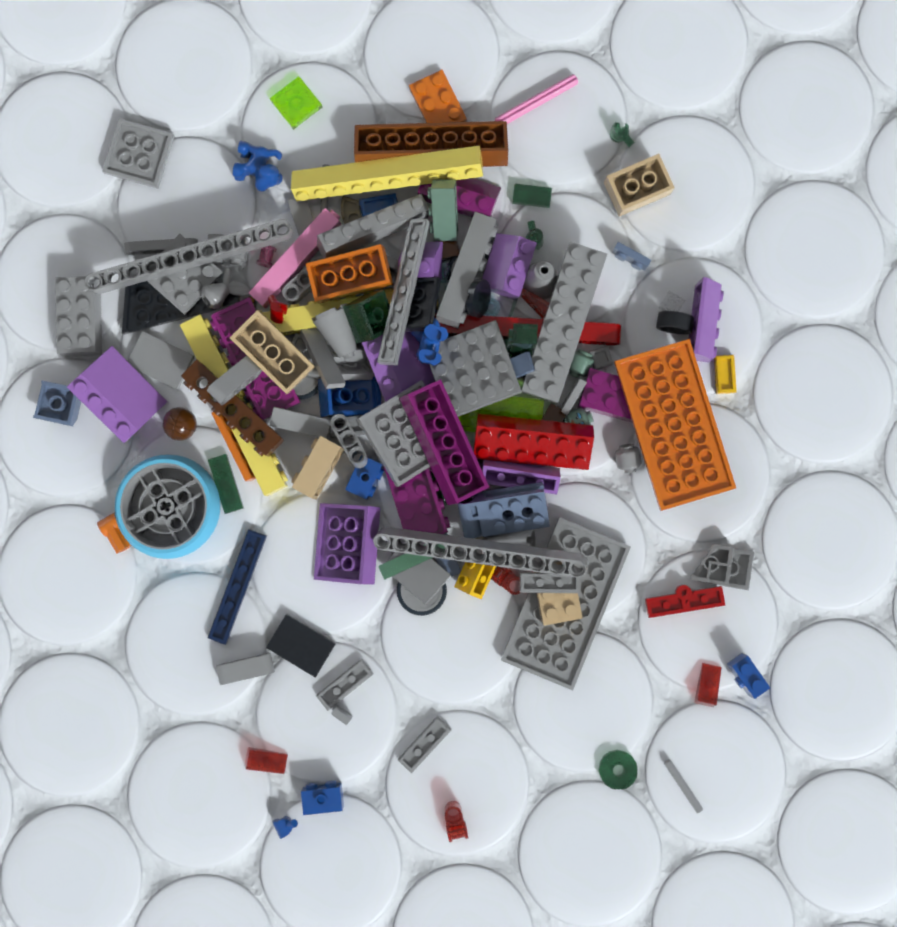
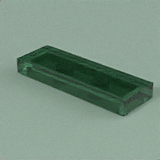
(226, 484)

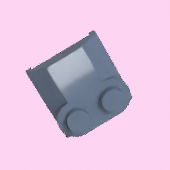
(57, 404)

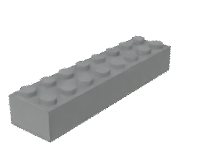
(564, 322)

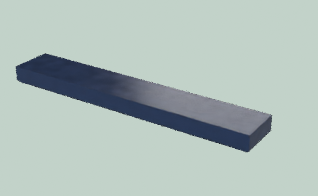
(237, 587)

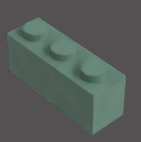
(444, 210)

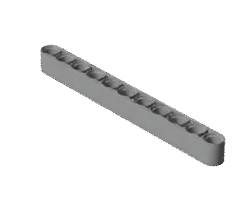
(180, 254)
(488, 547)

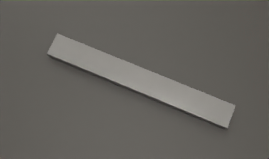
(403, 292)

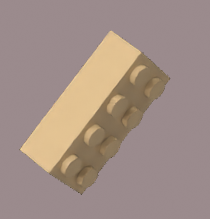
(272, 352)

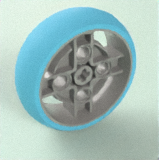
(148, 474)

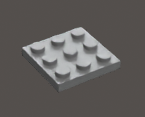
(138, 153)
(184, 287)

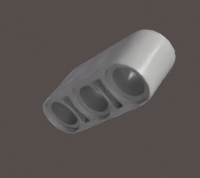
(295, 284)
(234, 380)
(347, 432)
(245, 668)

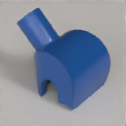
(284, 826)

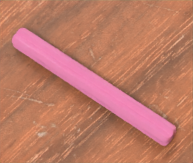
(538, 99)

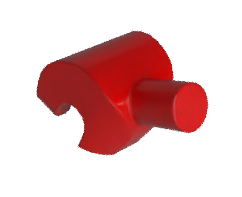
(277, 309)

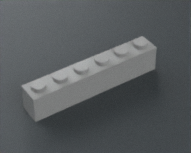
(372, 227)
(466, 269)

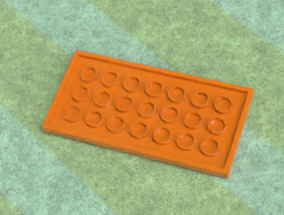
(674, 425)

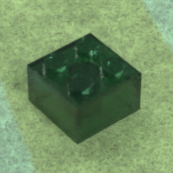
(368, 315)

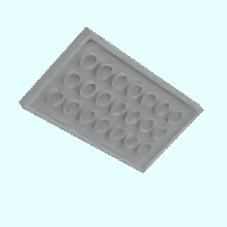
(561, 648)

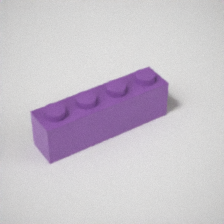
(517, 474)

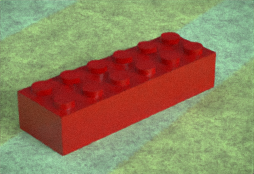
(533, 441)

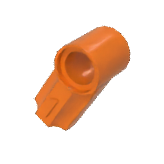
(110, 529)

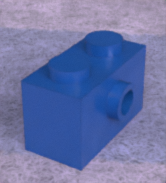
(364, 479)
(748, 676)
(322, 798)

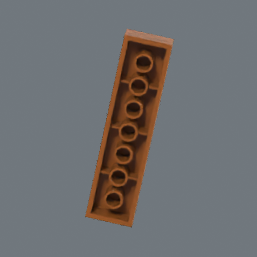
(397, 140)

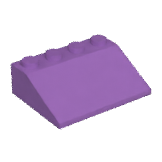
(397, 378)
(117, 394)
(346, 543)

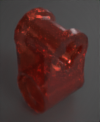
(505, 579)
(455, 825)

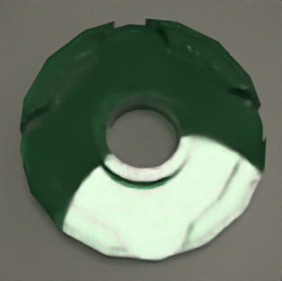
(629, 773)

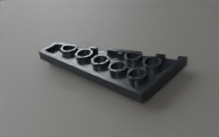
(149, 308)

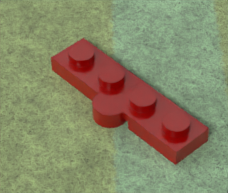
(684, 601)

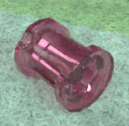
(266, 256)

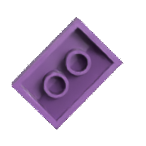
(508, 264)

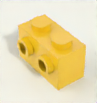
(474, 579)

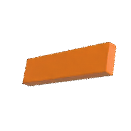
(234, 447)

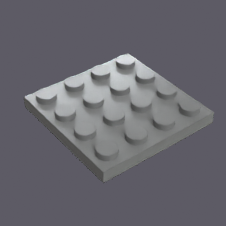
(476, 369)
(395, 438)

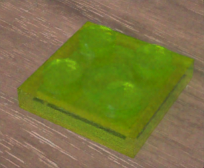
(296, 102)

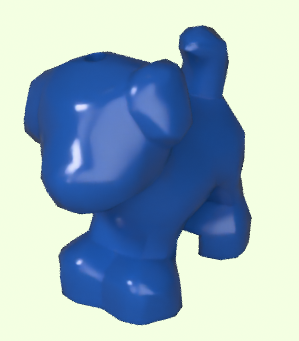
(265, 174)
(430, 342)

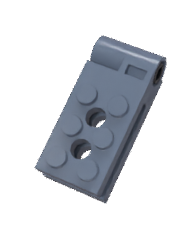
(504, 511)

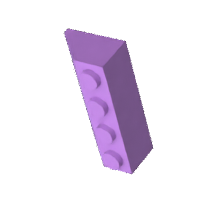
(706, 313)

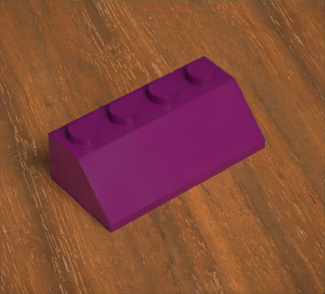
(472, 196)

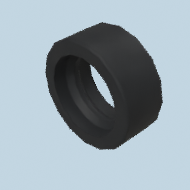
(675, 322)

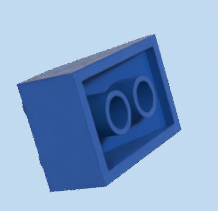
(352, 400)

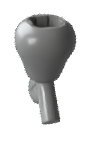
(215, 294)

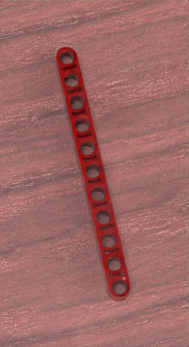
(592, 332)

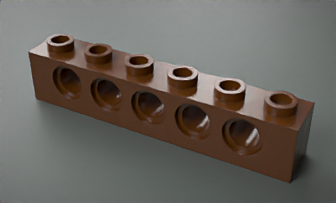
(271, 440)

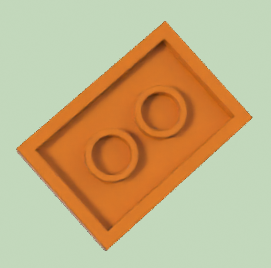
(437, 99)

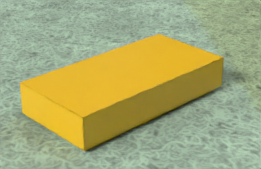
(725, 374)

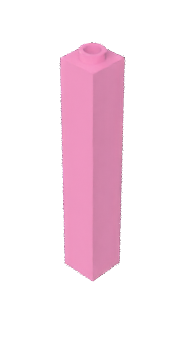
(294, 258)

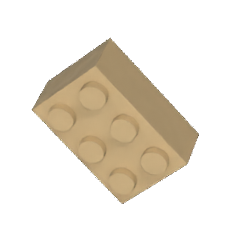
(638, 185)
(317, 467)
(558, 606)

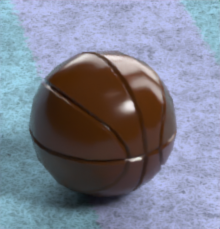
(179, 423)

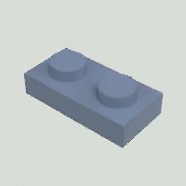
(636, 259)

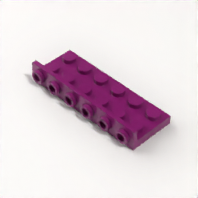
(263, 390)
(419, 505)

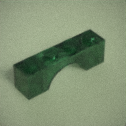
(521, 339)

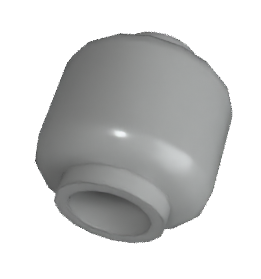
(628, 458)

